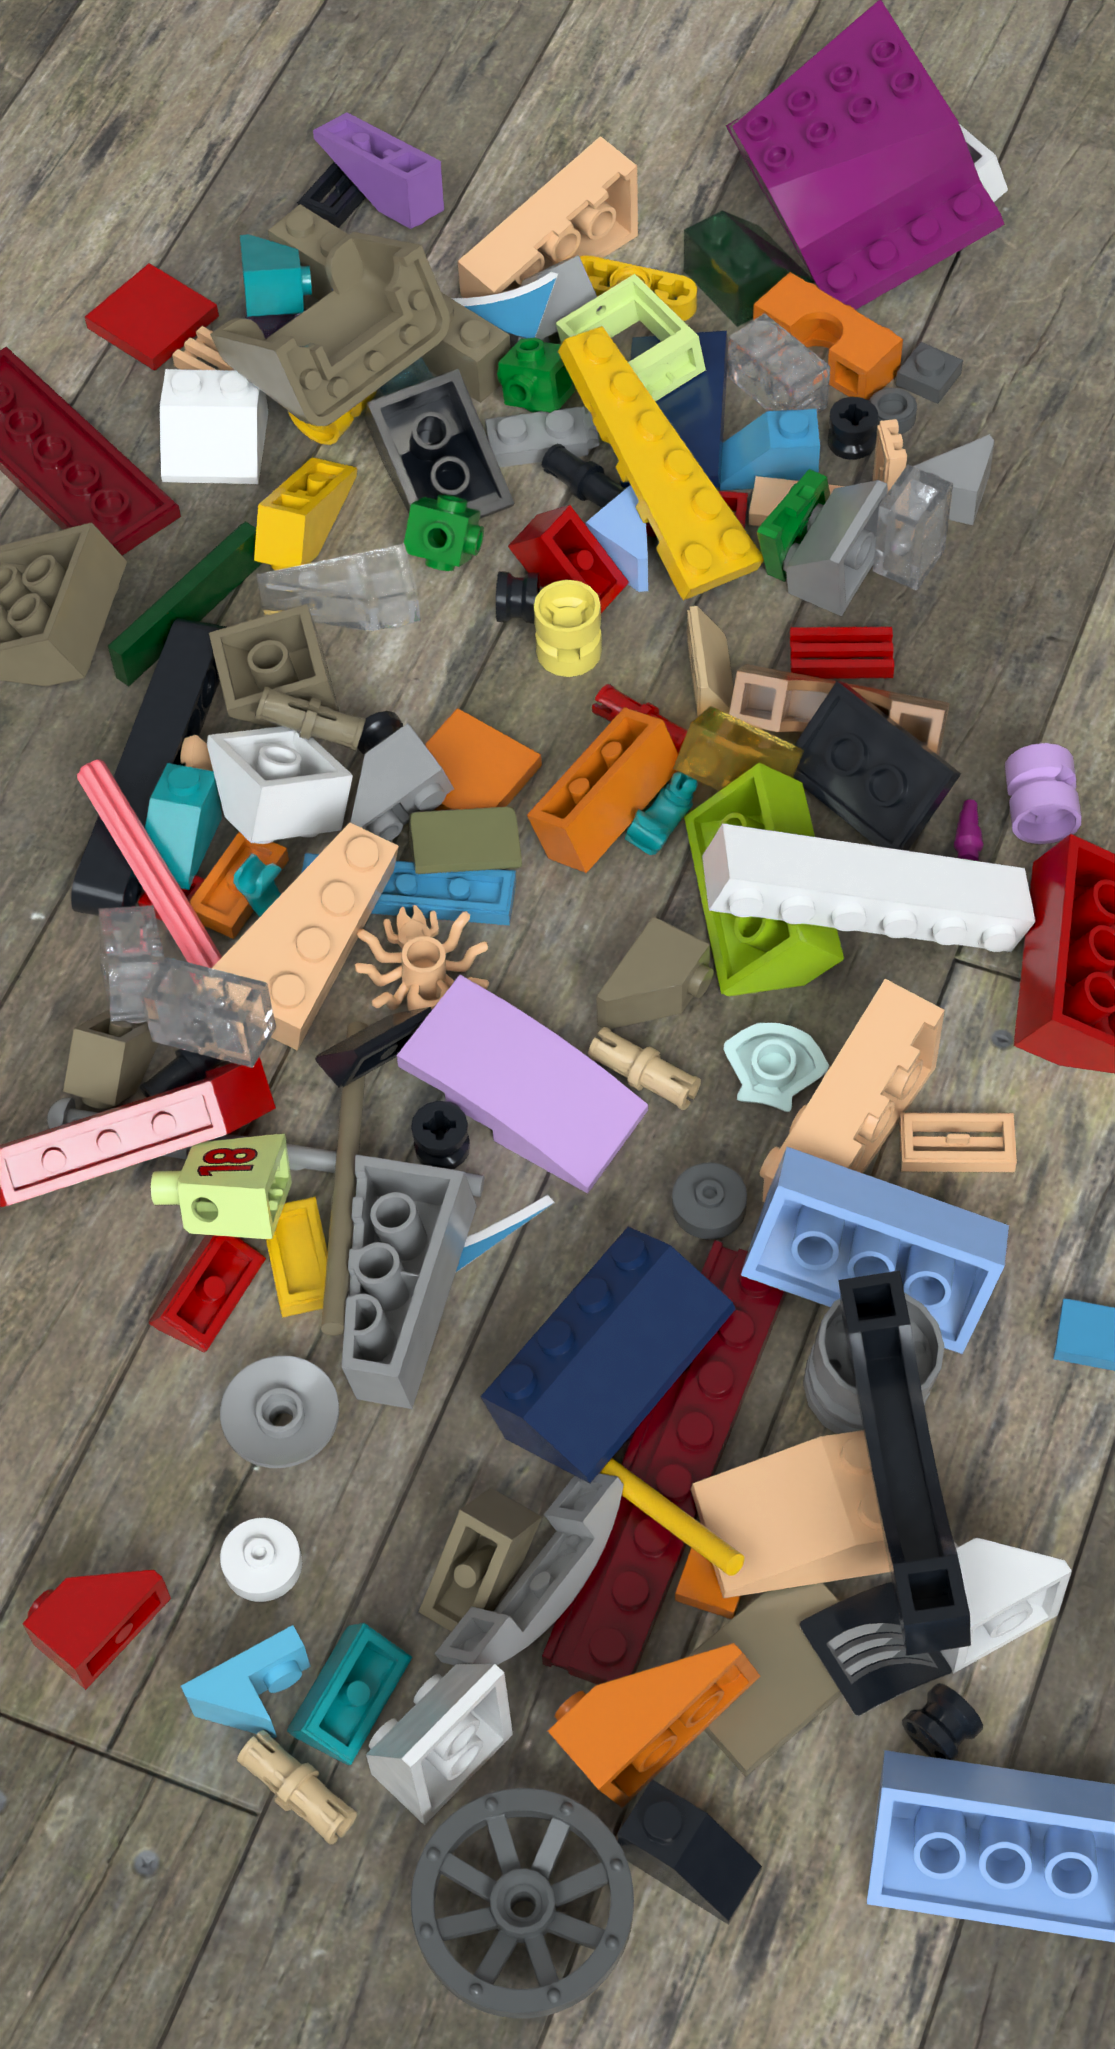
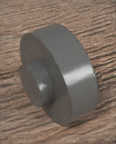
(709, 1200)

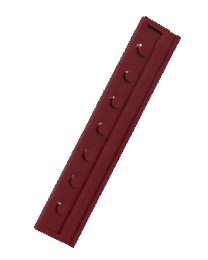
(671, 1449)

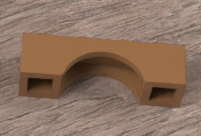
(789, 700)

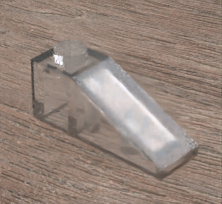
(349, 591)

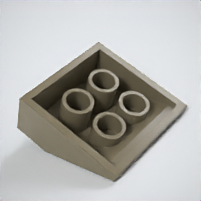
(55, 603)

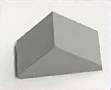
(969, 472)

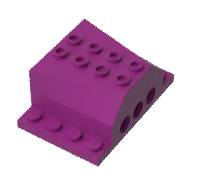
(865, 164)

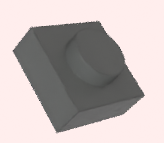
(929, 372)

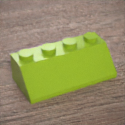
(758, 951)

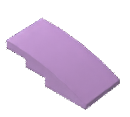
(523, 1083)

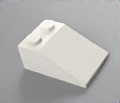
(442, 1738)

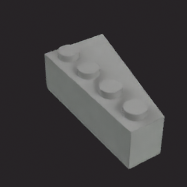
(401, 1270)

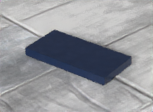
(698, 405)

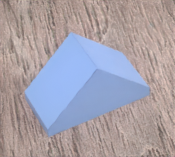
(623, 537)

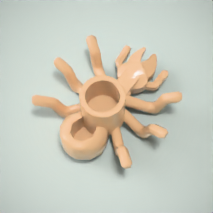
(421, 958)

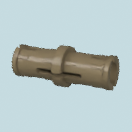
(310, 718)

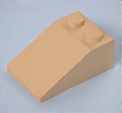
(797, 1516)

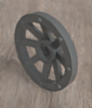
(518, 1886)

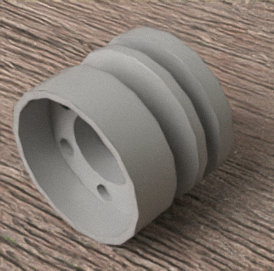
(829, 1372)

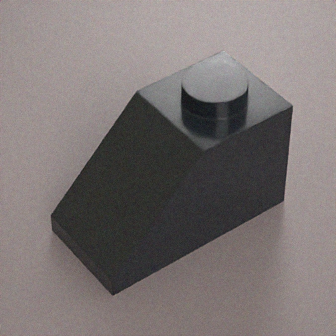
(688, 1852)

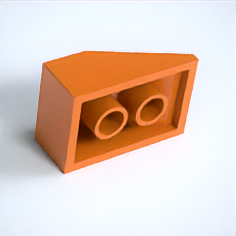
(641, 1722)

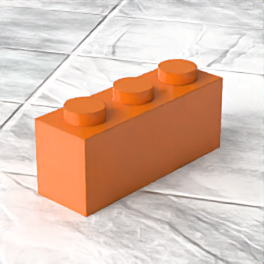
(604, 790)

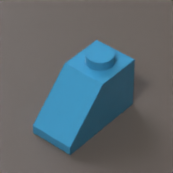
(771, 446)

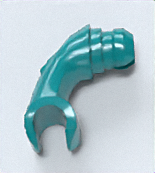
(654, 826)
(257, 883)

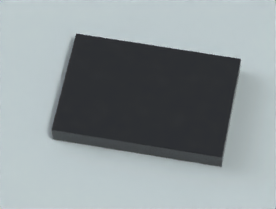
(871, 770)

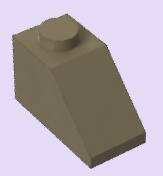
(655, 977)
(108, 1060)
(479, 1557)

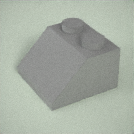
(837, 547)

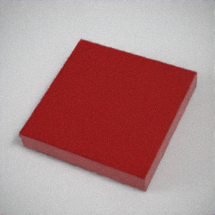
(151, 316)

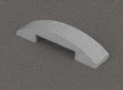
(582, 1523)

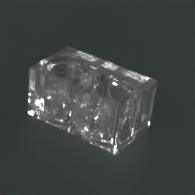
(777, 368)

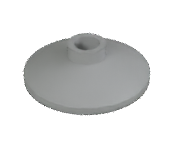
(274, 1388)

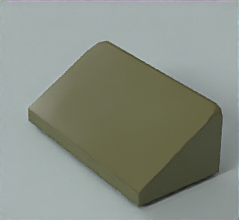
(464, 840)

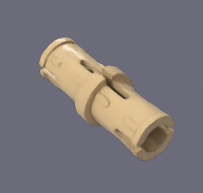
(644, 1068)
(297, 1787)

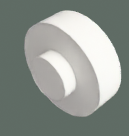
(261, 1559)

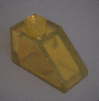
(724, 748)

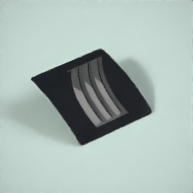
(866, 1651)

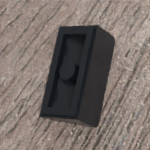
(370, 1046)

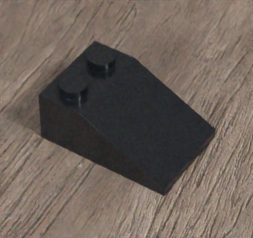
(437, 445)

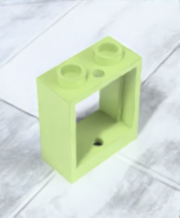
(662, 366)

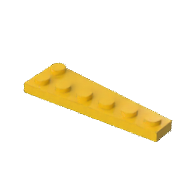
(695, 527)

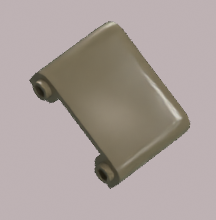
(350, 341)

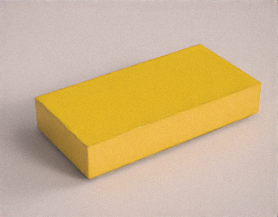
(299, 1258)

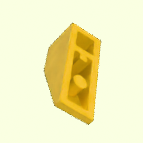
(301, 513)

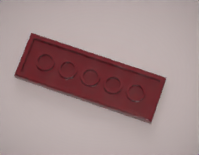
(71, 465)

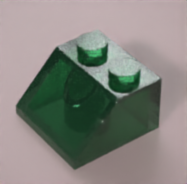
(735, 263)

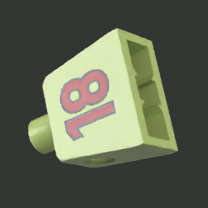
(229, 1186)

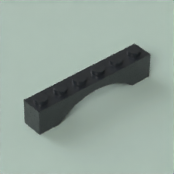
(903, 1465)

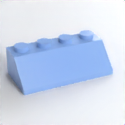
(844, 1224)
(995, 1846)

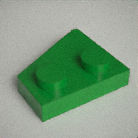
(789, 521)

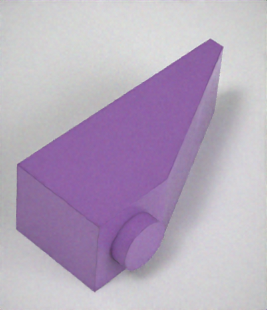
(386, 170)

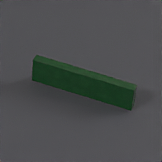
(188, 599)

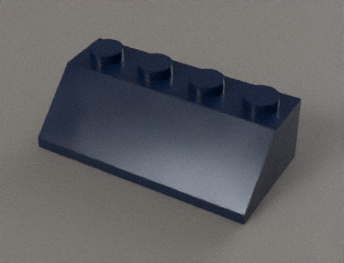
(607, 1355)

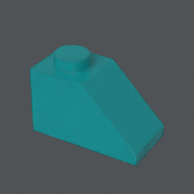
(273, 277)
(184, 819)

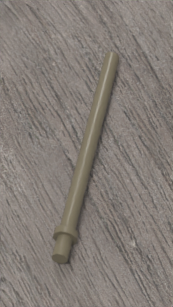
(343, 1192)

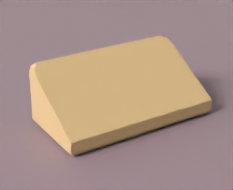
(708, 662)

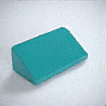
(349, 1693)

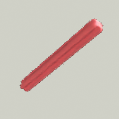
(148, 864)

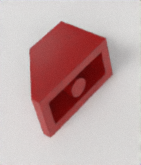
(565, 549)
(94, 1619)

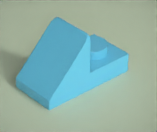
(232, 1689)

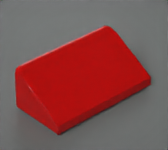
(207, 1290)

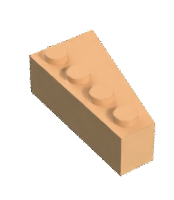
(578, 212)
(312, 929)
(867, 1084)

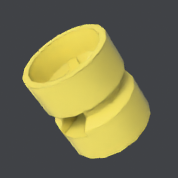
(568, 628)

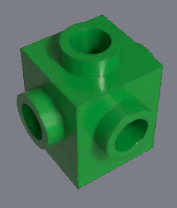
(534, 376)
(443, 532)

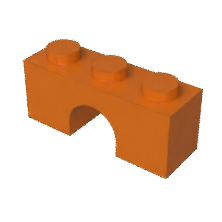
(861, 352)

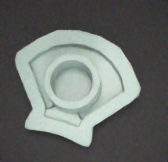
(774, 1063)

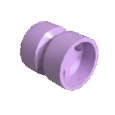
(1042, 793)

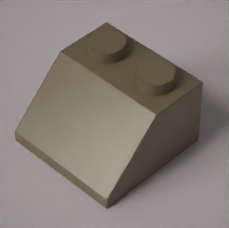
(275, 653)

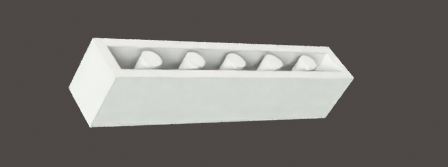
(866, 888)

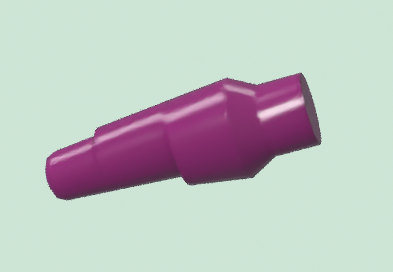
(968, 834)

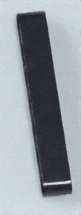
(170, 711)

